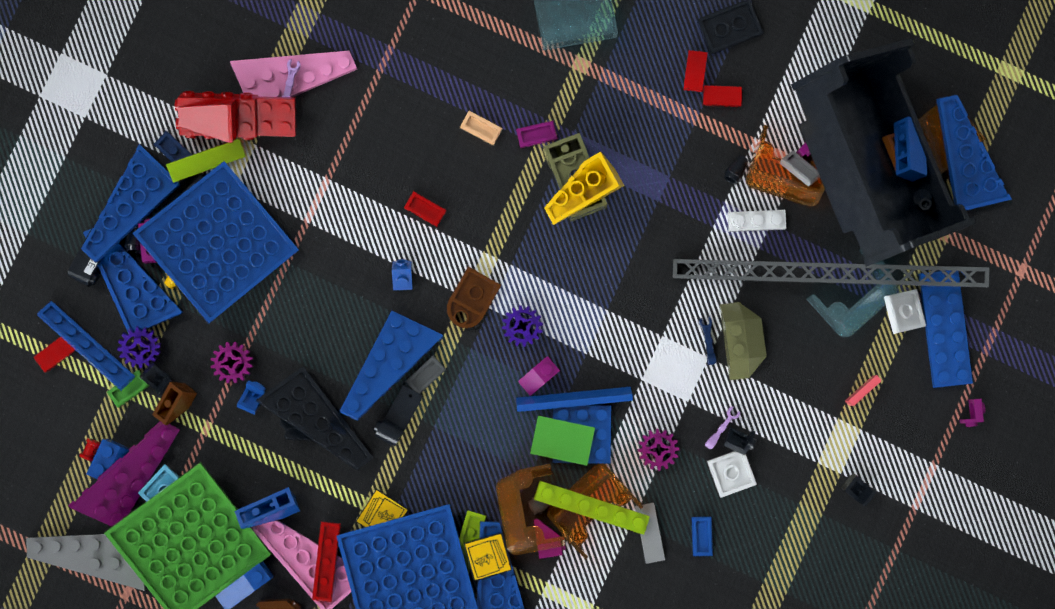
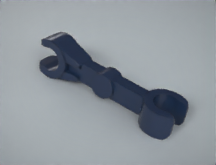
(711, 358)

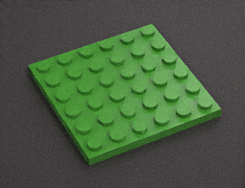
(187, 542)

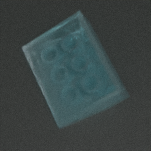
(574, 22)

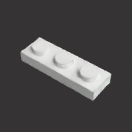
(756, 220)

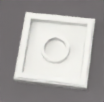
(905, 311)
(731, 473)

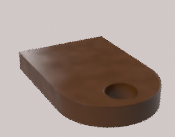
(473, 297)

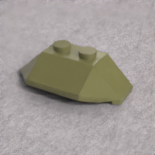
(742, 340)

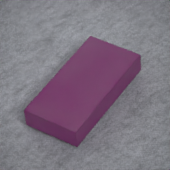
(536, 134)

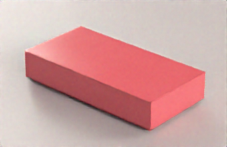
(863, 390)

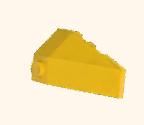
(589, 184)

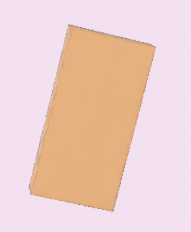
(481, 128)

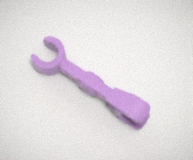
(290, 80)
(711, 442)

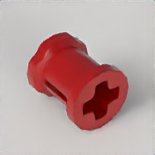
(90, 449)

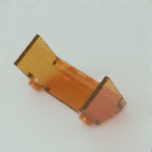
(772, 178)
(596, 483)
(518, 537)

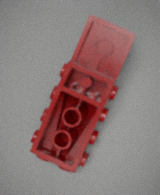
(234, 115)

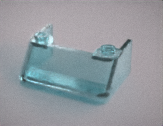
(848, 321)

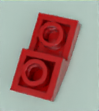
(695, 71)

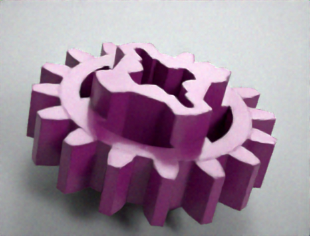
(230, 354)
(658, 458)

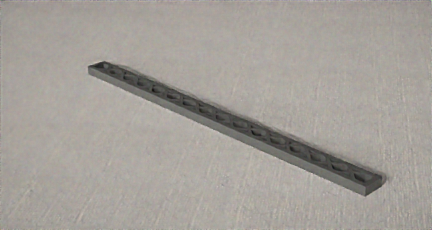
(833, 266)

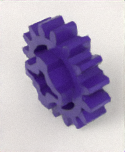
(527, 335)
(139, 354)

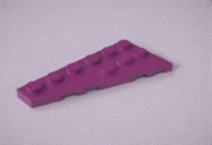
(119, 485)

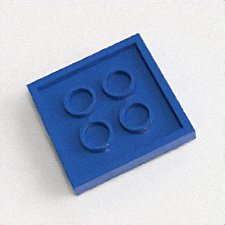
(594, 417)

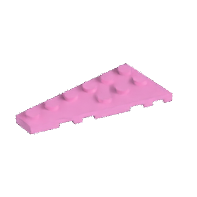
(268, 75)
(299, 557)

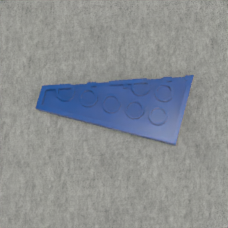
(969, 164)
(132, 200)
(134, 292)
(392, 356)
(501, 589)

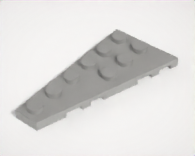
(84, 554)

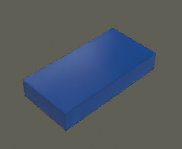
(702, 536)

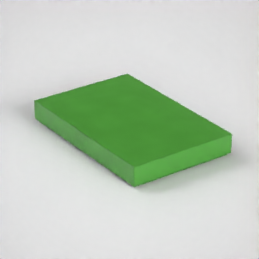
(562, 440)

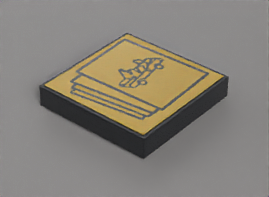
(380, 509)
(487, 556)

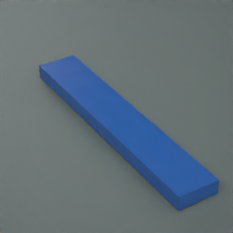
(86, 345)
(574, 399)

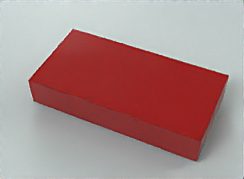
(722, 96)
(425, 209)
(53, 354)

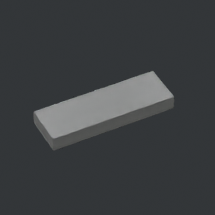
(651, 539)

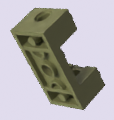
(566, 157)

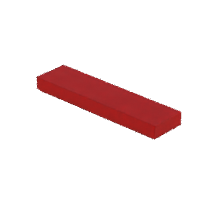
(326, 562)

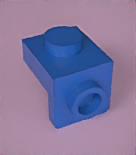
(402, 275)
(248, 399)

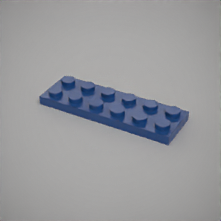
(946, 332)

